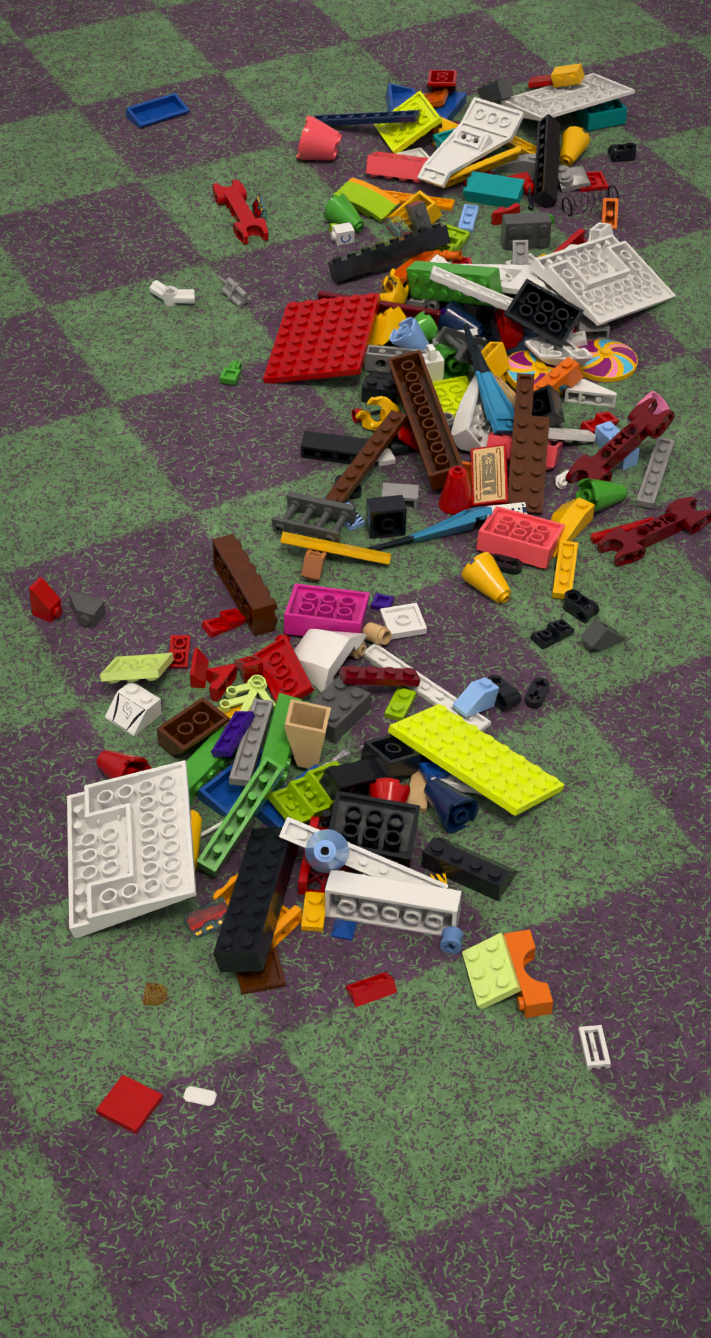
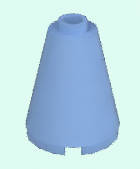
(409, 335)
(337, 854)

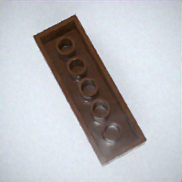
(244, 584)

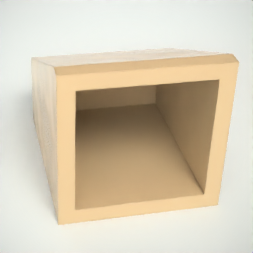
(306, 731)

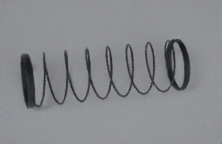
(569, 201)

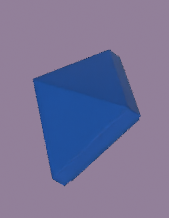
(343, 929)

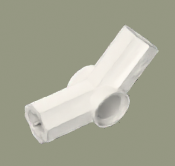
(172, 295)

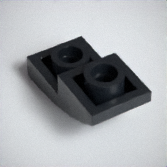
(554, 633)

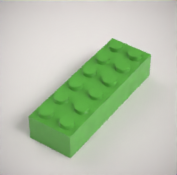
(424, 288)

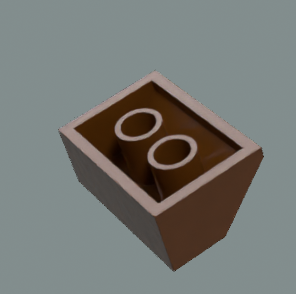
(190, 726)

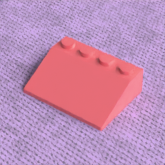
(395, 165)
(553, 449)
(520, 536)

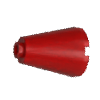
(456, 492)
(118, 764)
(390, 790)

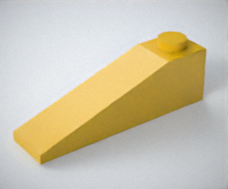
(575, 516)

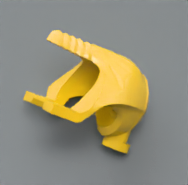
(399, 292)
(386, 404)

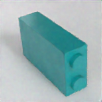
(493, 189)

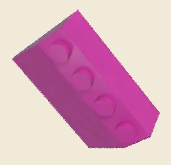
(325, 610)

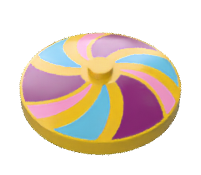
(610, 361)
(528, 363)

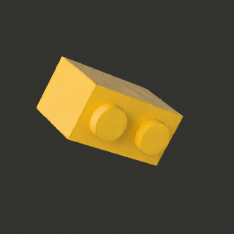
(567, 75)

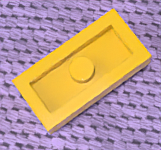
(313, 912)

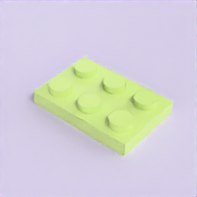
(491, 971)

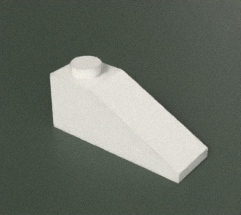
(590, 393)

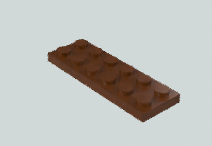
(528, 462)

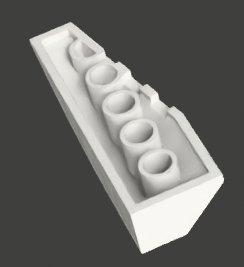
(470, 422)

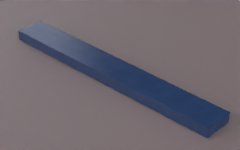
(369, 118)

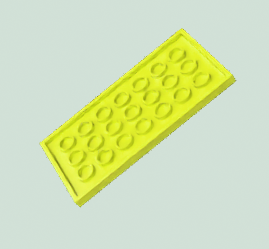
(476, 759)

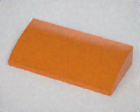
(401, 270)

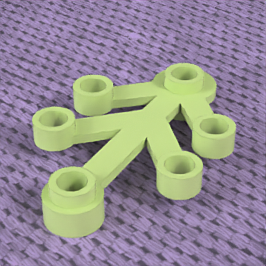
(255, 685)

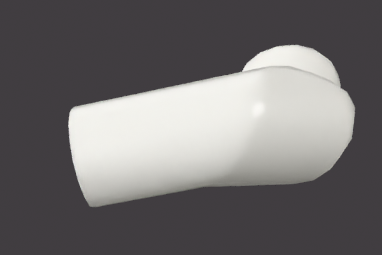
(560, 480)

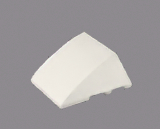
(554, 354)
(324, 652)

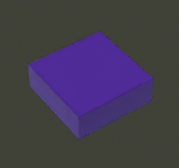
(381, 601)

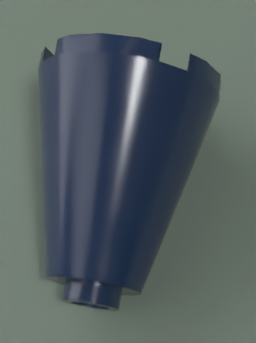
(457, 316)
(450, 805)

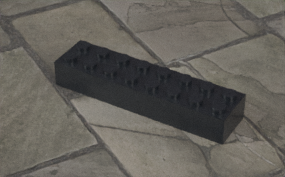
(255, 902)

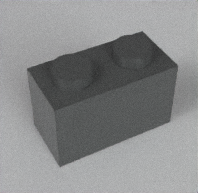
(418, 215)

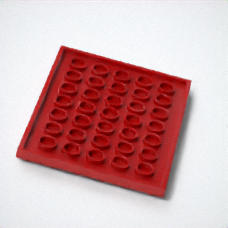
(322, 338)

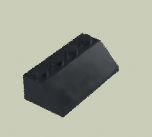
(467, 867)

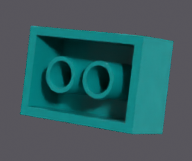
(602, 115)

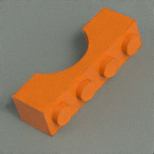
(565, 373)
(534, 995)

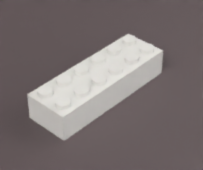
(391, 903)

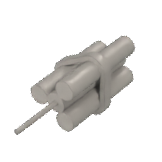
(235, 292)

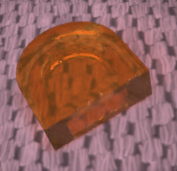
(154, 994)

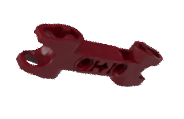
(641, 425)
(632, 544)

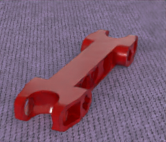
(234, 199)

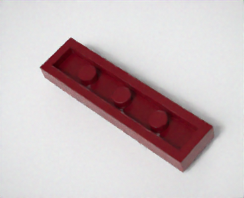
(379, 676)

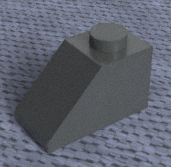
(87, 609)
(600, 636)

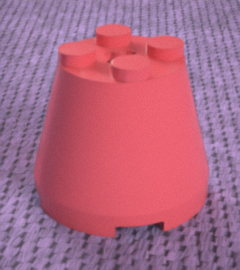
(318, 141)

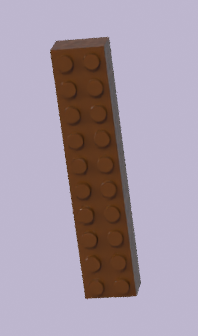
(424, 416)

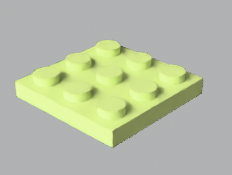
(136, 667)

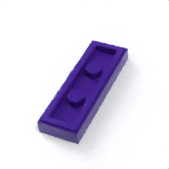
(233, 734)

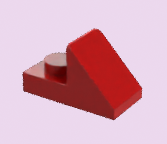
(250, 666)
(220, 679)

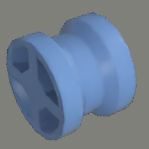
(451, 940)

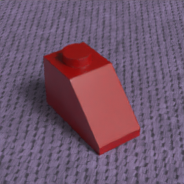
(44, 601)

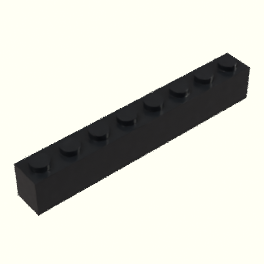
(547, 161)
(389, 252)

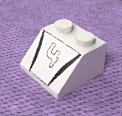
(133, 708)

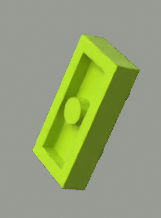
(400, 704)

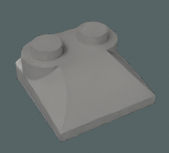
(572, 178)

